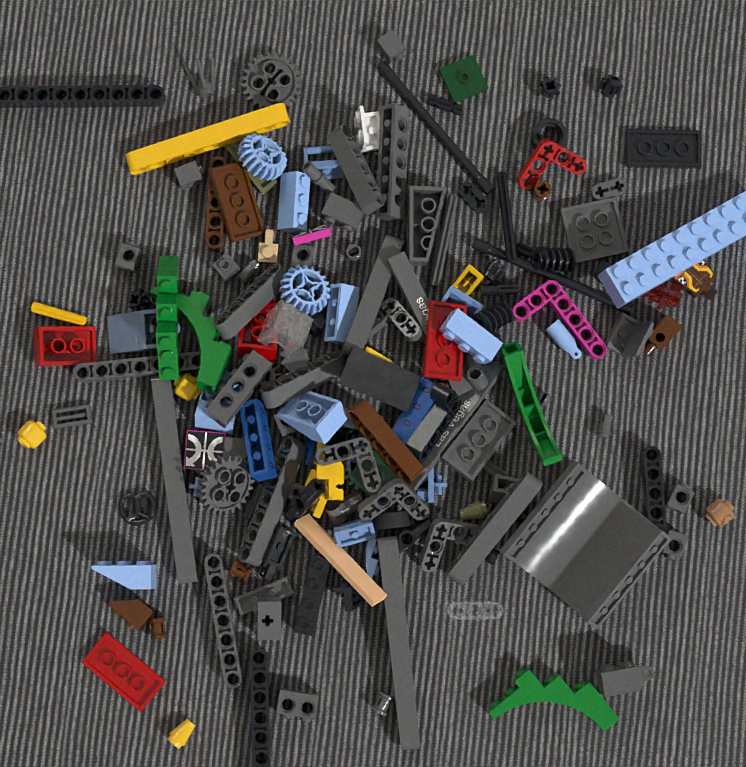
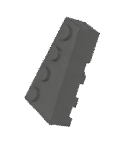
(422, 218)

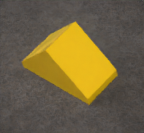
(468, 280)

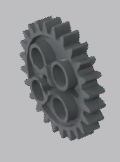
(257, 73)
(225, 484)

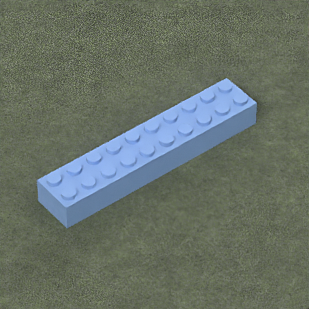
(676, 252)

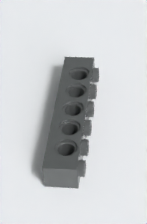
(393, 161)

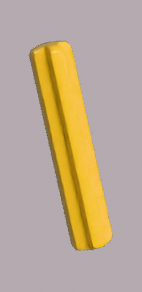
(58, 314)

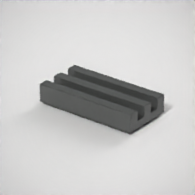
(88, 414)

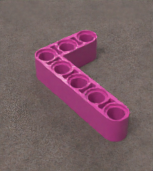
(571, 310)

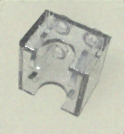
(286, 327)

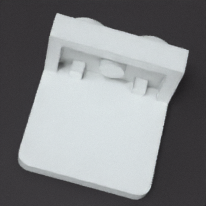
(368, 129)

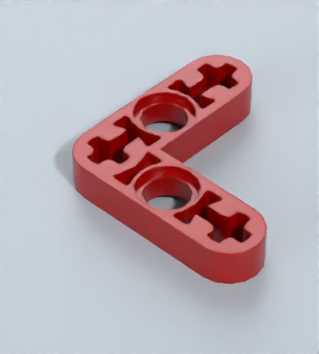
(550, 155)

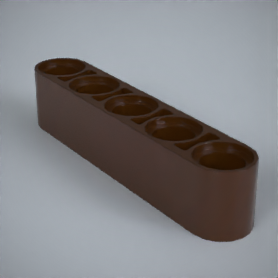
(214, 213)
(384, 441)

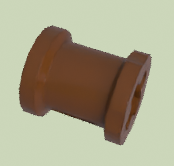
(536, 192)
(241, 571)
(158, 628)

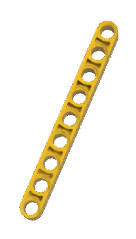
(207, 138)

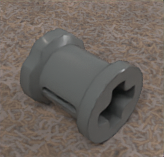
(382, 703)

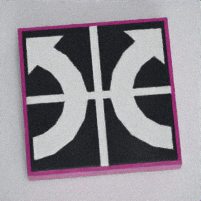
(311, 234)
(202, 447)

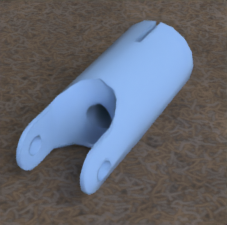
(563, 338)

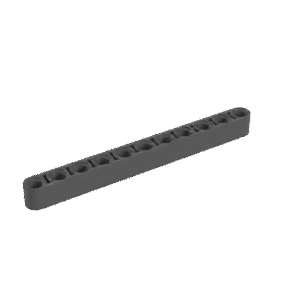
(175, 480)
(399, 643)

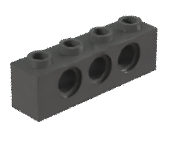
(224, 415)

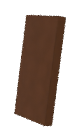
(236, 201)

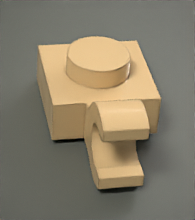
(268, 251)

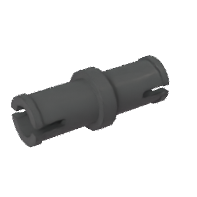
(318, 177)

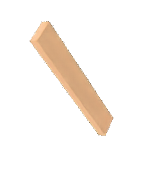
(340, 560)

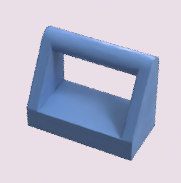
(330, 167)
(456, 296)
(354, 532)

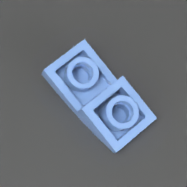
(371, 563)

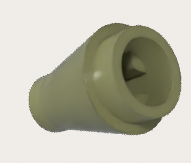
(474, 511)

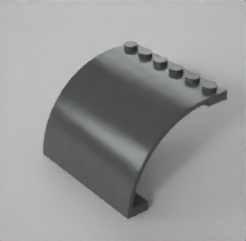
(585, 544)

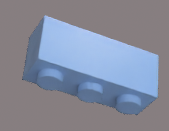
(293, 202)
(340, 312)
(470, 336)

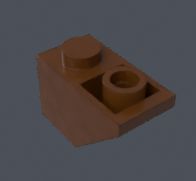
(135, 611)

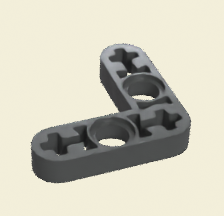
(393, 315)
(359, 457)
(392, 496)
(444, 533)

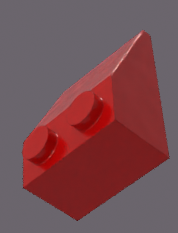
(249, 335)
(64, 346)

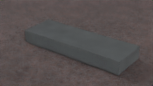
(277, 588)

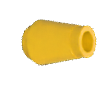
(181, 733)

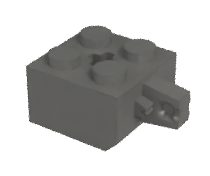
(622, 678)

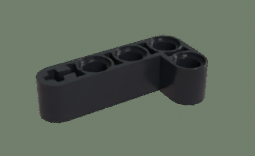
(435, 421)

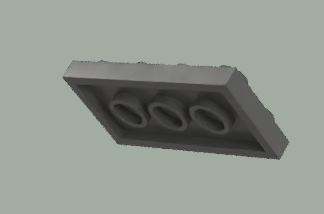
(478, 440)

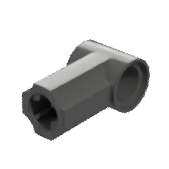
(474, 372)
(340, 509)

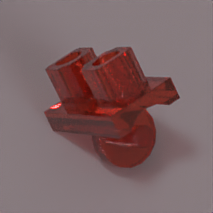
(665, 296)

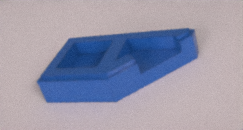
(311, 449)

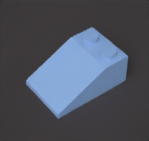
(314, 415)

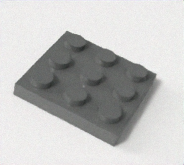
(594, 230)

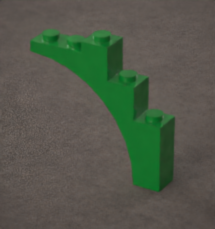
(167, 317)
(214, 354)
(528, 404)
(555, 690)

